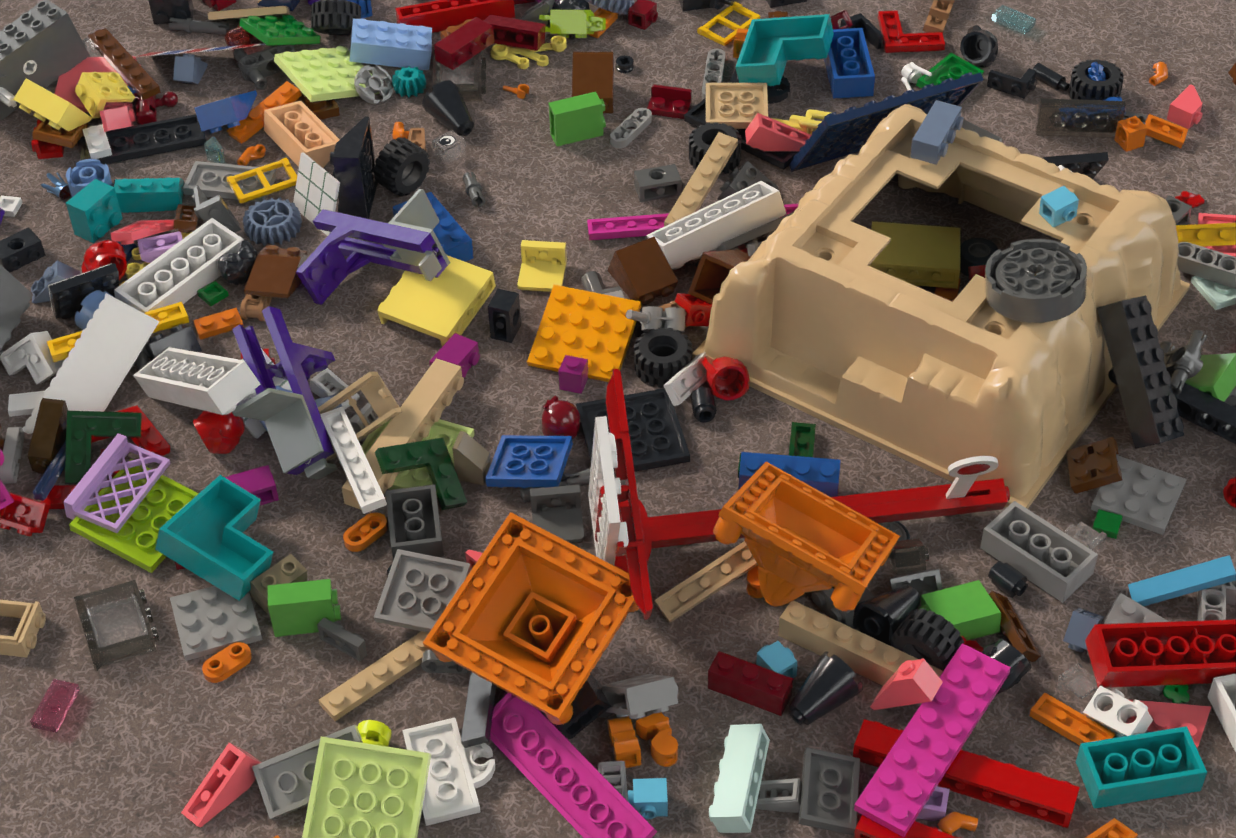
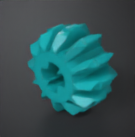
(409, 81)

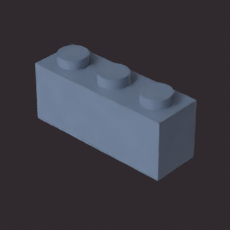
(936, 132)

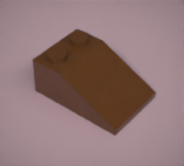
(275, 272)

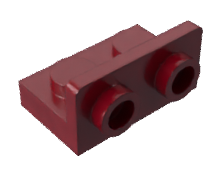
(670, 101)

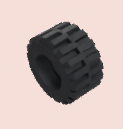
(334, 16)
(1086, 89)
(702, 138)
(401, 166)
(661, 355)
(927, 637)

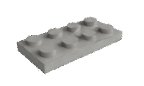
(213, 180)
(288, 778)

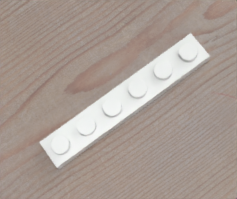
(353, 460)

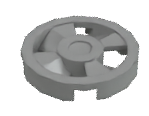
(373, 84)

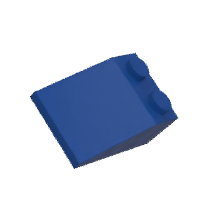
(225, 112)

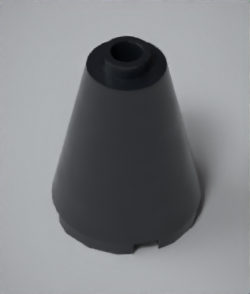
(449, 107)
(884, 613)
(824, 689)

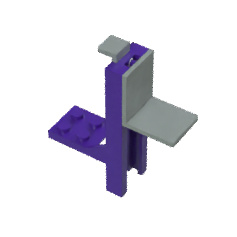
(406, 245)
(289, 417)

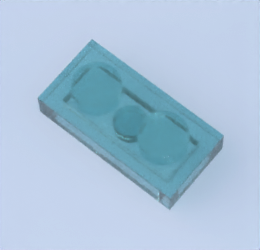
(1013, 19)

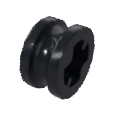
(624, 64)

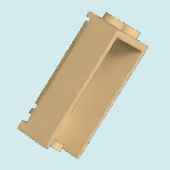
(378, 397)
(26, 633)

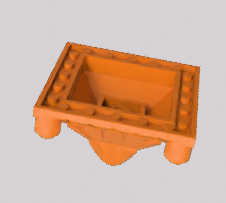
(803, 539)
(534, 616)

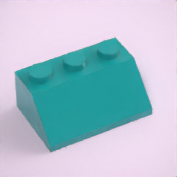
(149, 194)

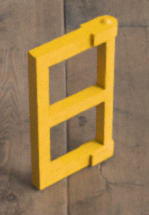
(703, 30)
(232, 180)

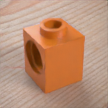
(1130, 133)

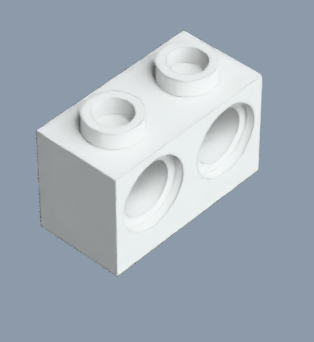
(1116, 717)

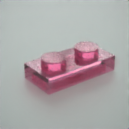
(55, 705)

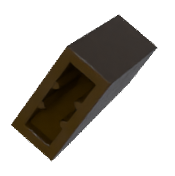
(48, 433)

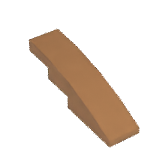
(938, 16)

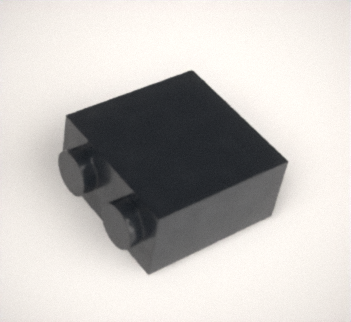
(587, 706)

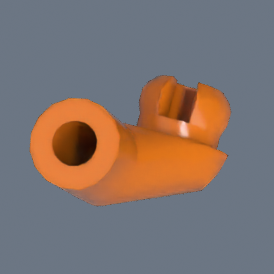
(1161, 73)
(399, 131)
(251, 153)
(957, 820)

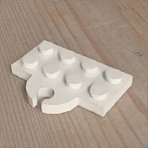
(451, 772)

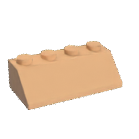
(300, 131)

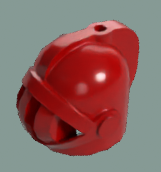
(103, 254)
(725, 376)
(219, 431)

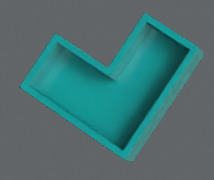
(781, 39)
(211, 541)

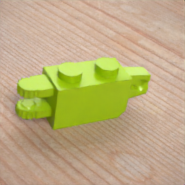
(573, 22)

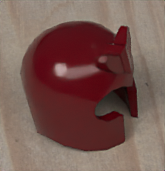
(560, 418)

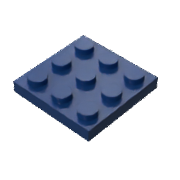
(529, 461)

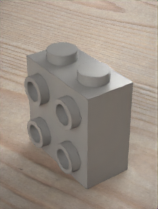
(641, 694)

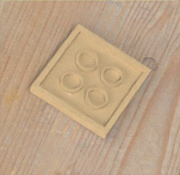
(735, 103)

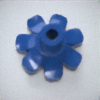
(1096, 72)

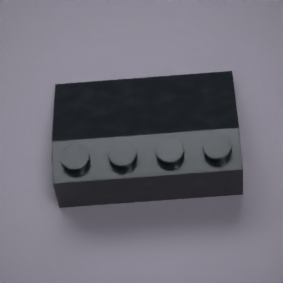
(354, 169)

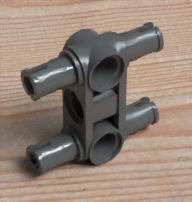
(260, 64)
(1184, 361)

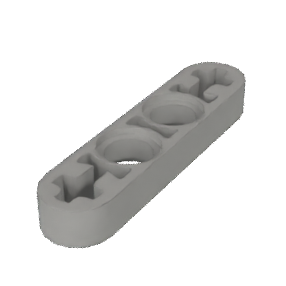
(711, 64)

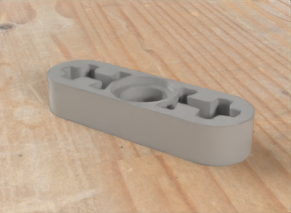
(631, 121)
(12, 452)

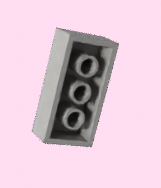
(1039, 551)

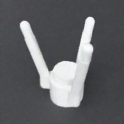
(912, 73)

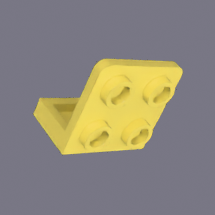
(101, 87)
(542, 265)

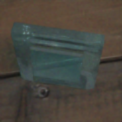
(214, 151)

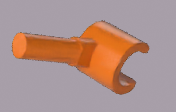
(521, 91)

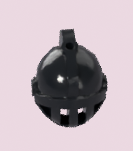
(979, 47)
(1010, 656)

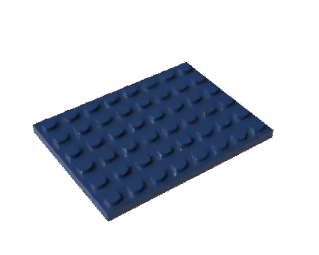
(849, 131)

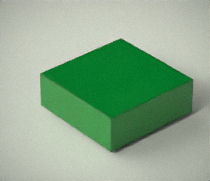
(212, 293)
(1107, 523)

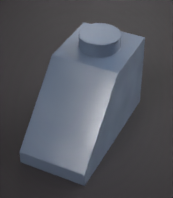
(1080, 627)

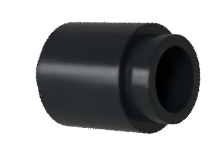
(703, 404)
(1008, 579)

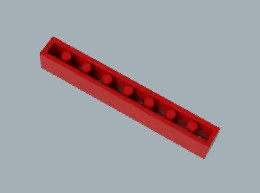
(983, 778)

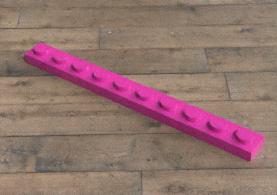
(635, 225)

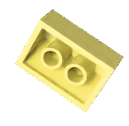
(50, 107)

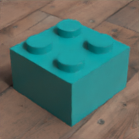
(94, 211)

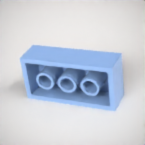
(390, 44)

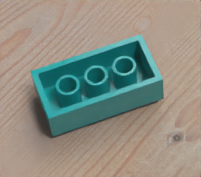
(1140, 767)

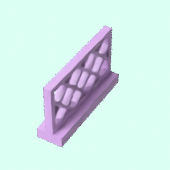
(98, 477)

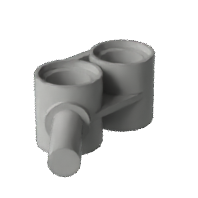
(655, 317)

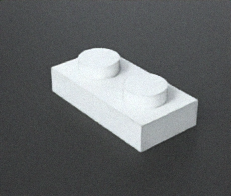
(97, 142)

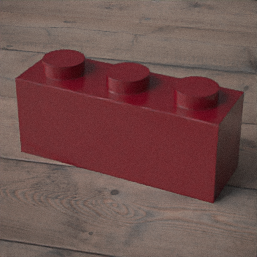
(517, 32)
(464, 43)
(750, 683)

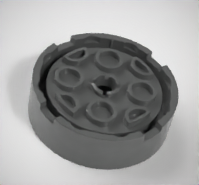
(1040, 298)

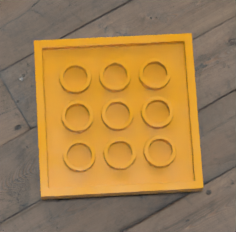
(584, 327)

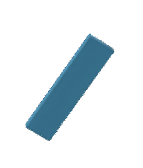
(1183, 581)

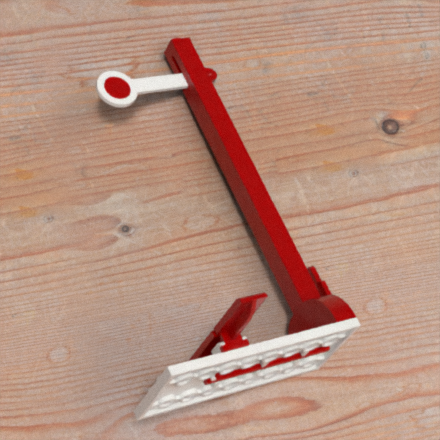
(627, 534)

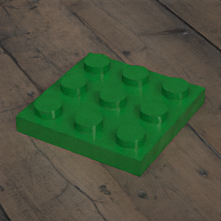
(279, 30)

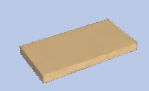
(244, 13)

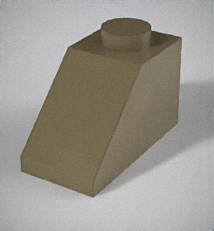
(470, 459)

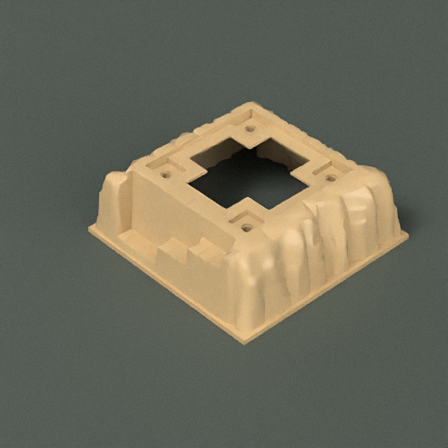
(928, 371)

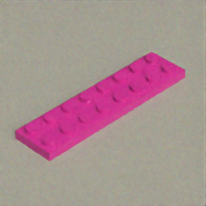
(932, 740)
(563, 773)

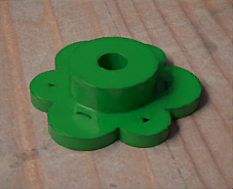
(1176, 693)

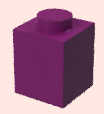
(573, 374)

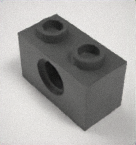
(657, 183)

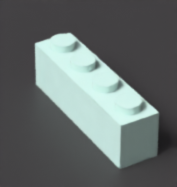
(739, 778)

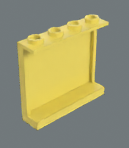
(920, 254)
(439, 305)

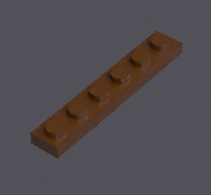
(124, 64)

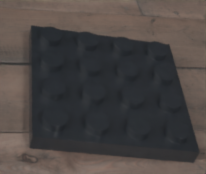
(652, 426)

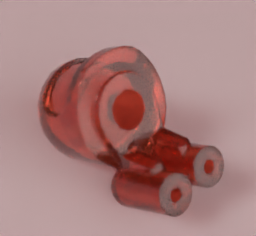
(237, 37)

